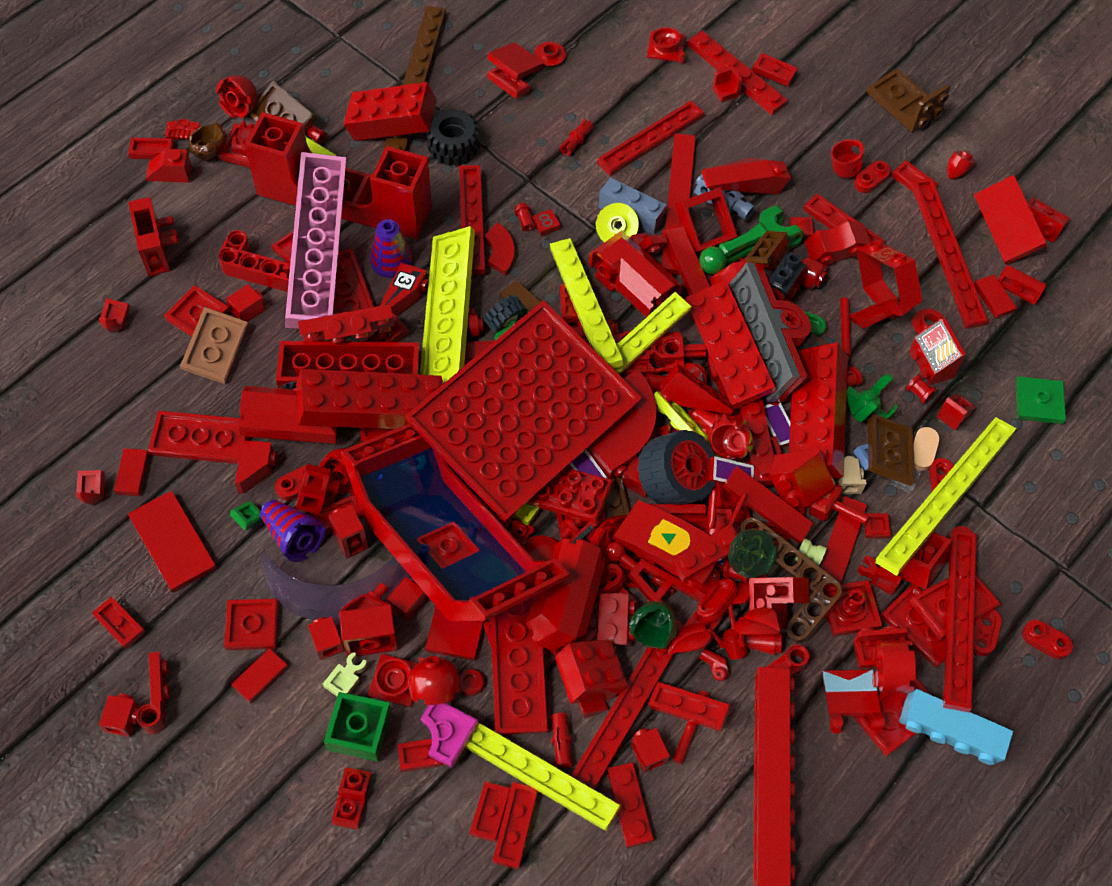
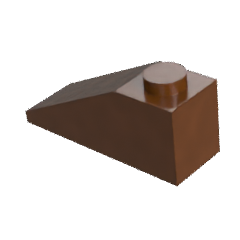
(769, 249)

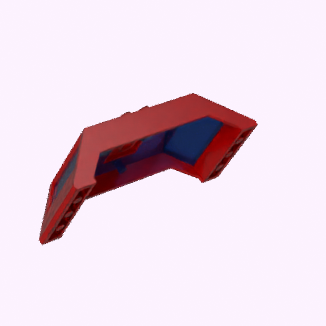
(442, 529)

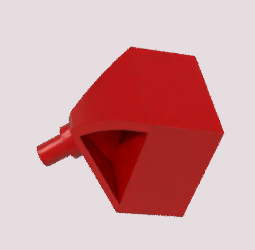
(368, 624)

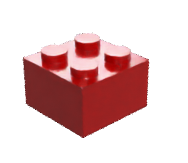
(591, 671)

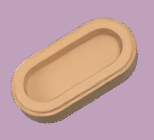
(925, 448)

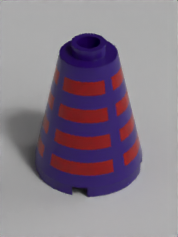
(389, 249)
(292, 530)

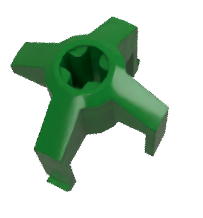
(868, 401)

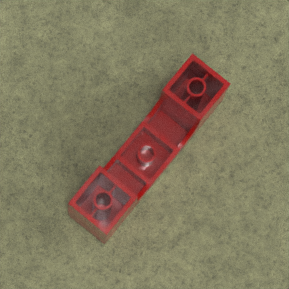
(394, 191)

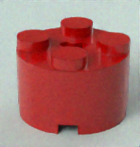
(893, 666)

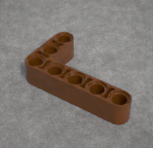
(799, 570)

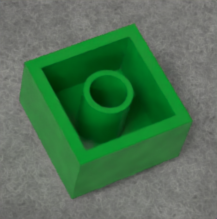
(358, 726)

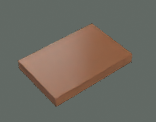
(214, 345)

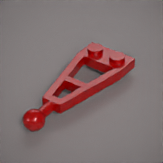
(616, 552)

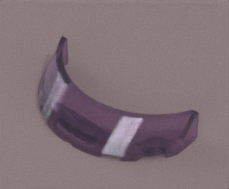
(320, 601)

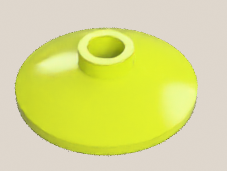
(613, 213)

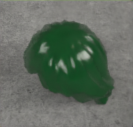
(654, 625)

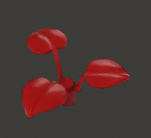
(756, 622)

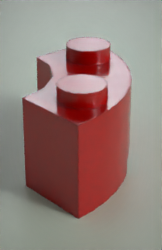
(837, 243)

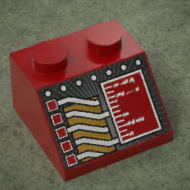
(937, 352)

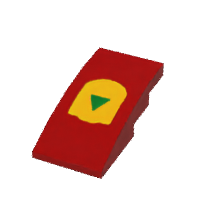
(659, 536)

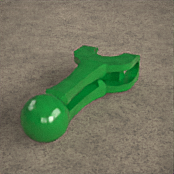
(717, 258)

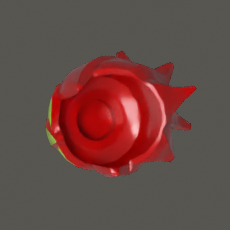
(730, 438)

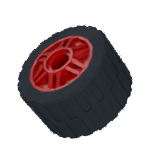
(676, 468)

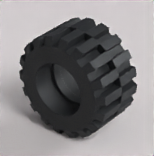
(453, 149)

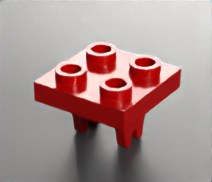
(233, 148)

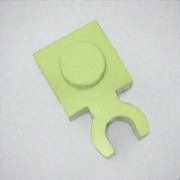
(345, 679)

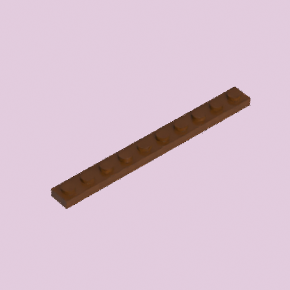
(421, 60)

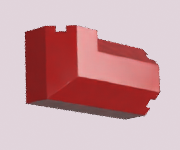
(633, 272)
(274, 415)
(567, 607)

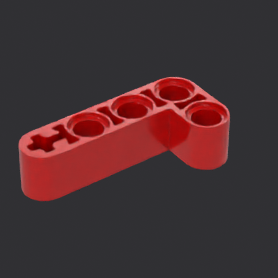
(251, 267)

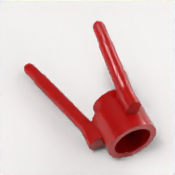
(715, 522)

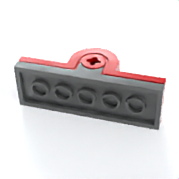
(774, 326)

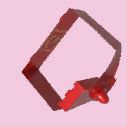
(874, 285)

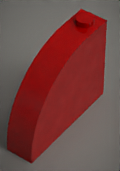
(629, 435)

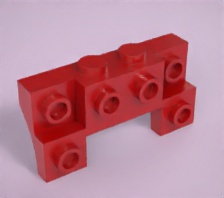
(347, 323)

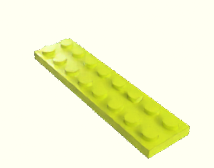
(448, 303)

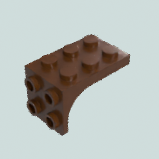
(907, 100)

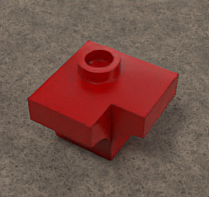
(316, 489)

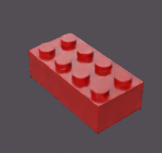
(390, 111)

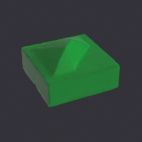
(246, 515)

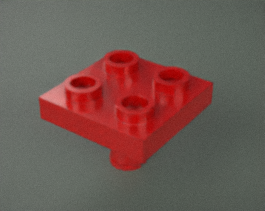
(855, 610)

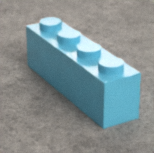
(960, 729)

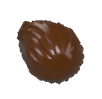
(207, 141)

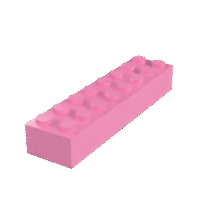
(315, 238)

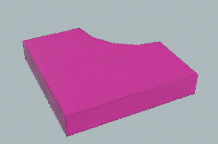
(449, 730)

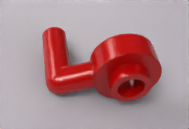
(475, 324)

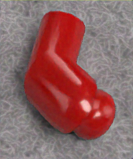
(718, 664)

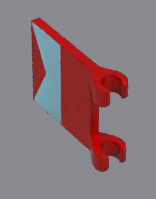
(851, 695)

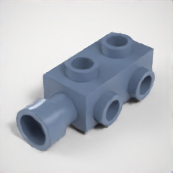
(734, 204)

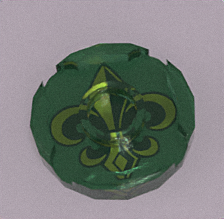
(752, 553)

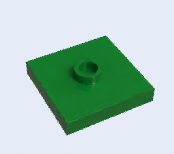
(1040, 400)

